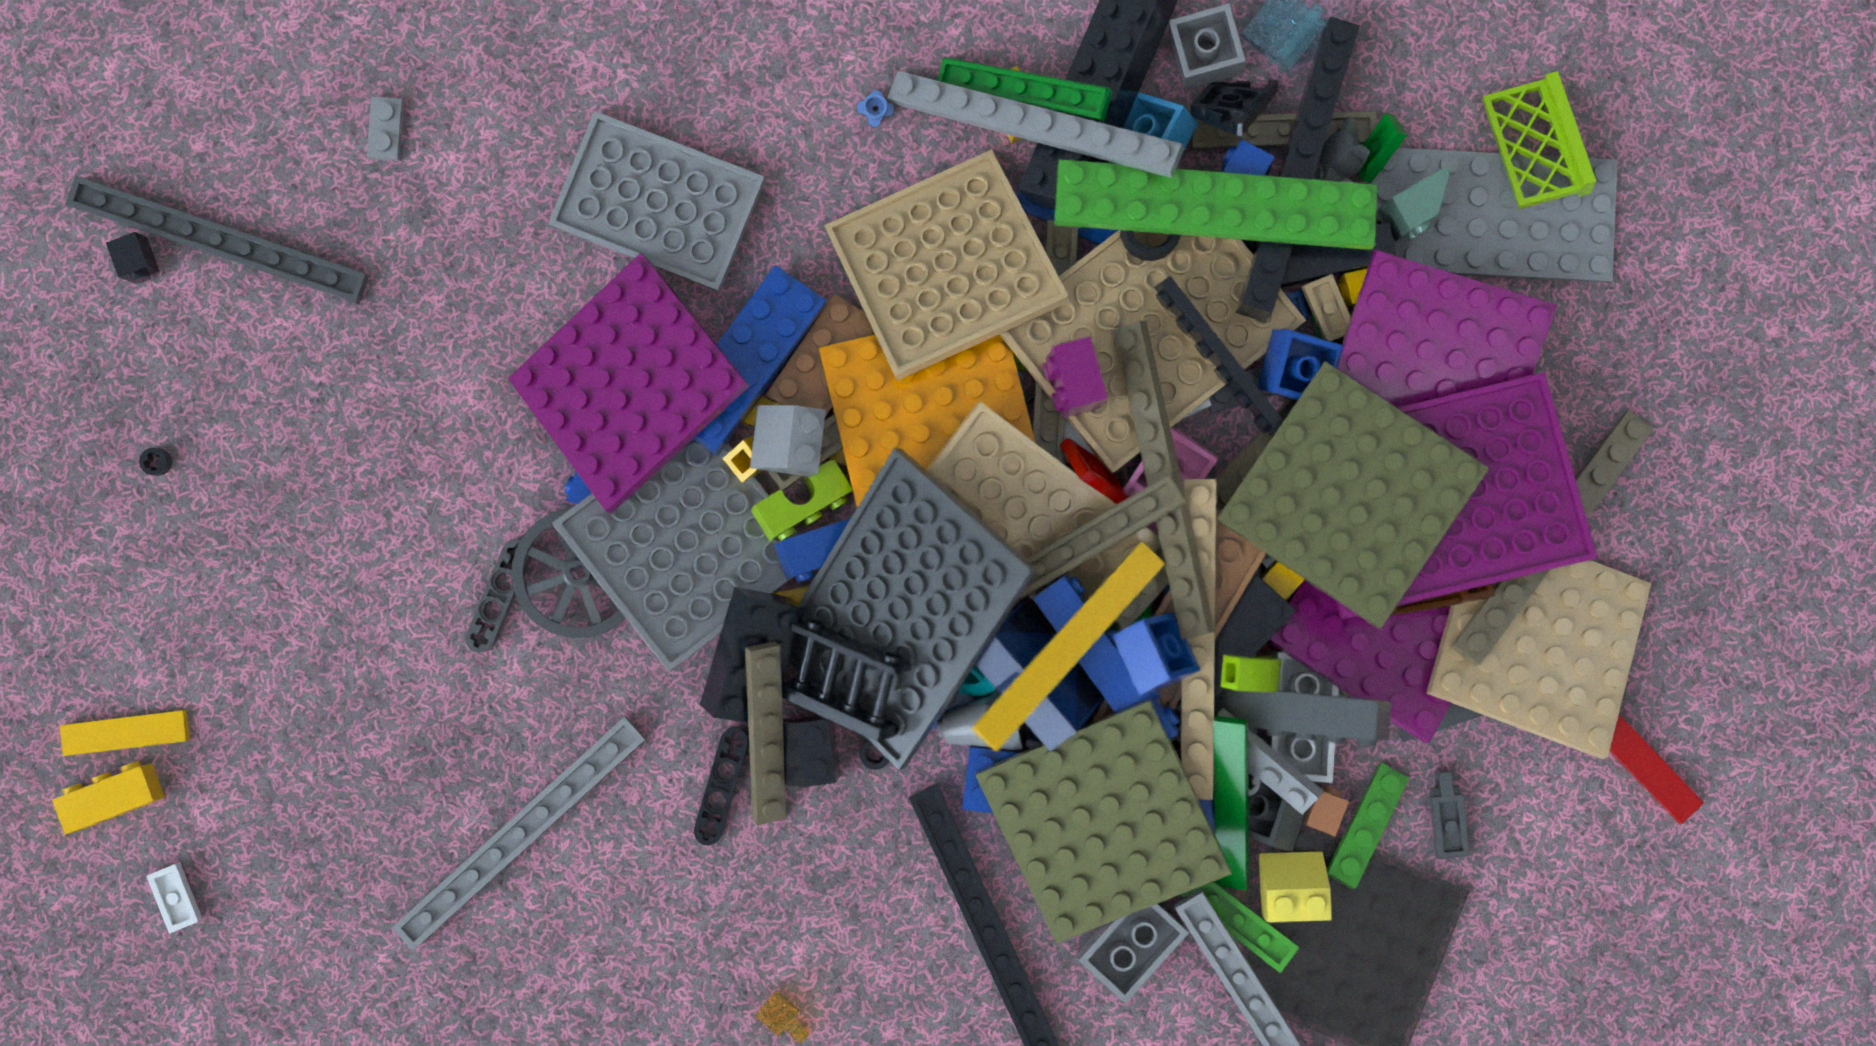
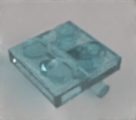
(1284, 30)

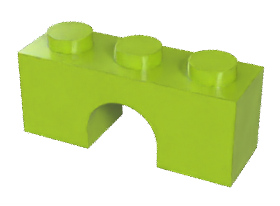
(780, 516)

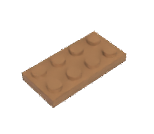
(804, 377)

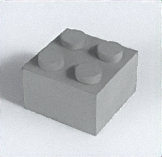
(1206, 46)

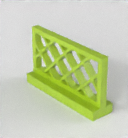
(1566, 139)

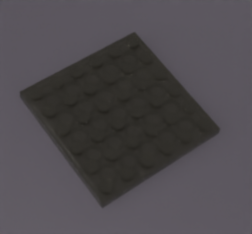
(1375, 959)

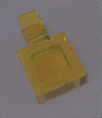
(779, 1015)

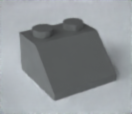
(1272, 818)

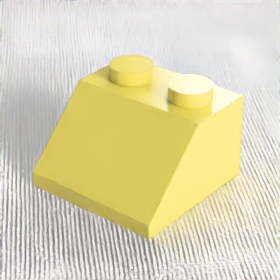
(1294, 886)

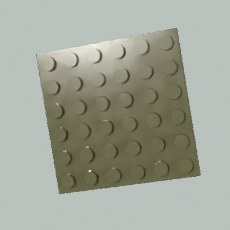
(1352, 495)
(1103, 822)

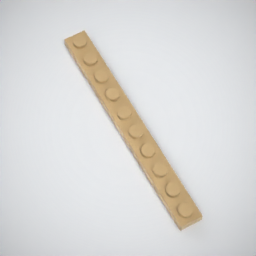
(1198, 689)

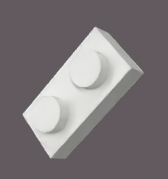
(174, 897)

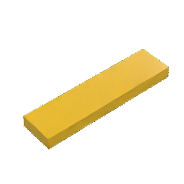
(124, 732)

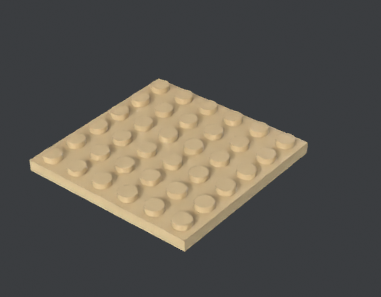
(946, 264)
(1558, 661)

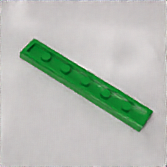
(1033, 89)
(1232, 797)

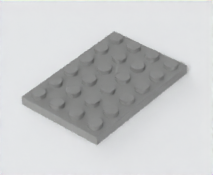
(657, 200)

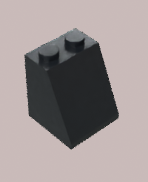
(810, 752)

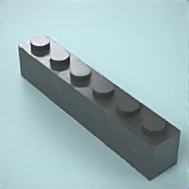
(1310, 715)

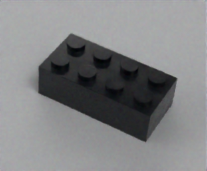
(749, 621)

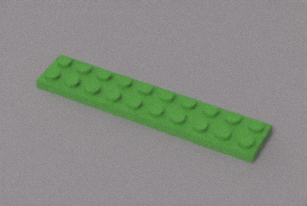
(1216, 205)

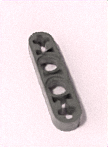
(494, 593)

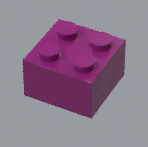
(1075, 377)

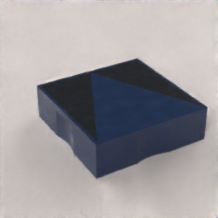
(1013, 649)

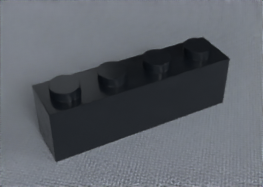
(1315, 262)

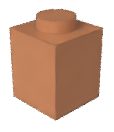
(1327, 811)

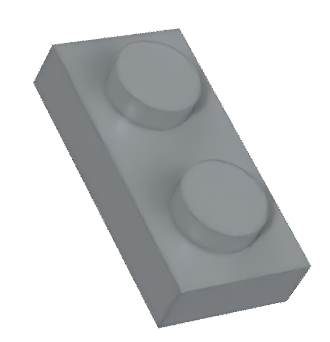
(385, 128)

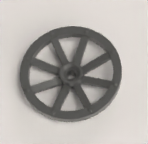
(522, 593)

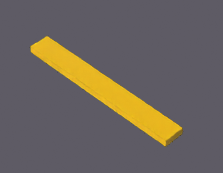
(1067, 646)

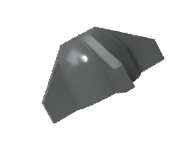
(1343, 153)

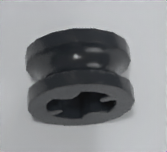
(163, 466)

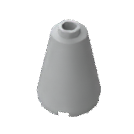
(957, 726)

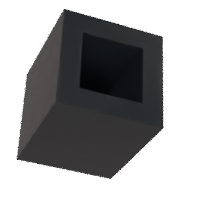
(132, 257)

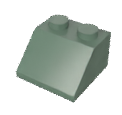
(1415, 206)

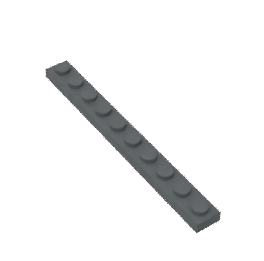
(217, 239)

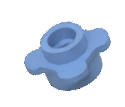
(875, 99)

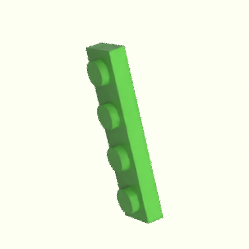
(1367, 826)
(1249, 927)

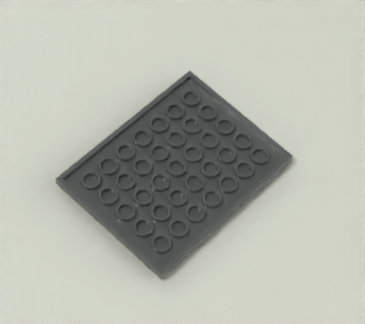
(918, 582)

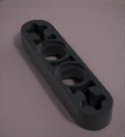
(721, 785)

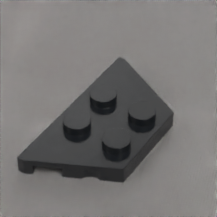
(1232, 104)

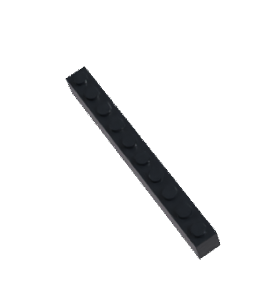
(1301, 158)

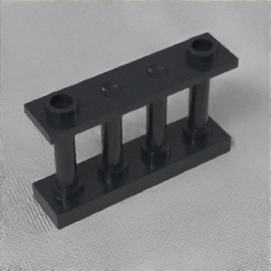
(824, 700)

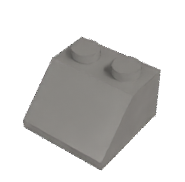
(788, 439)

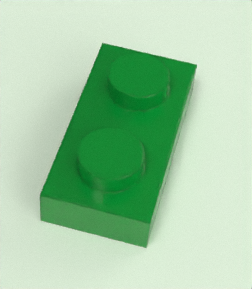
(1382, 145)

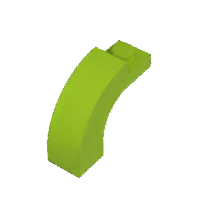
(1251, 673)

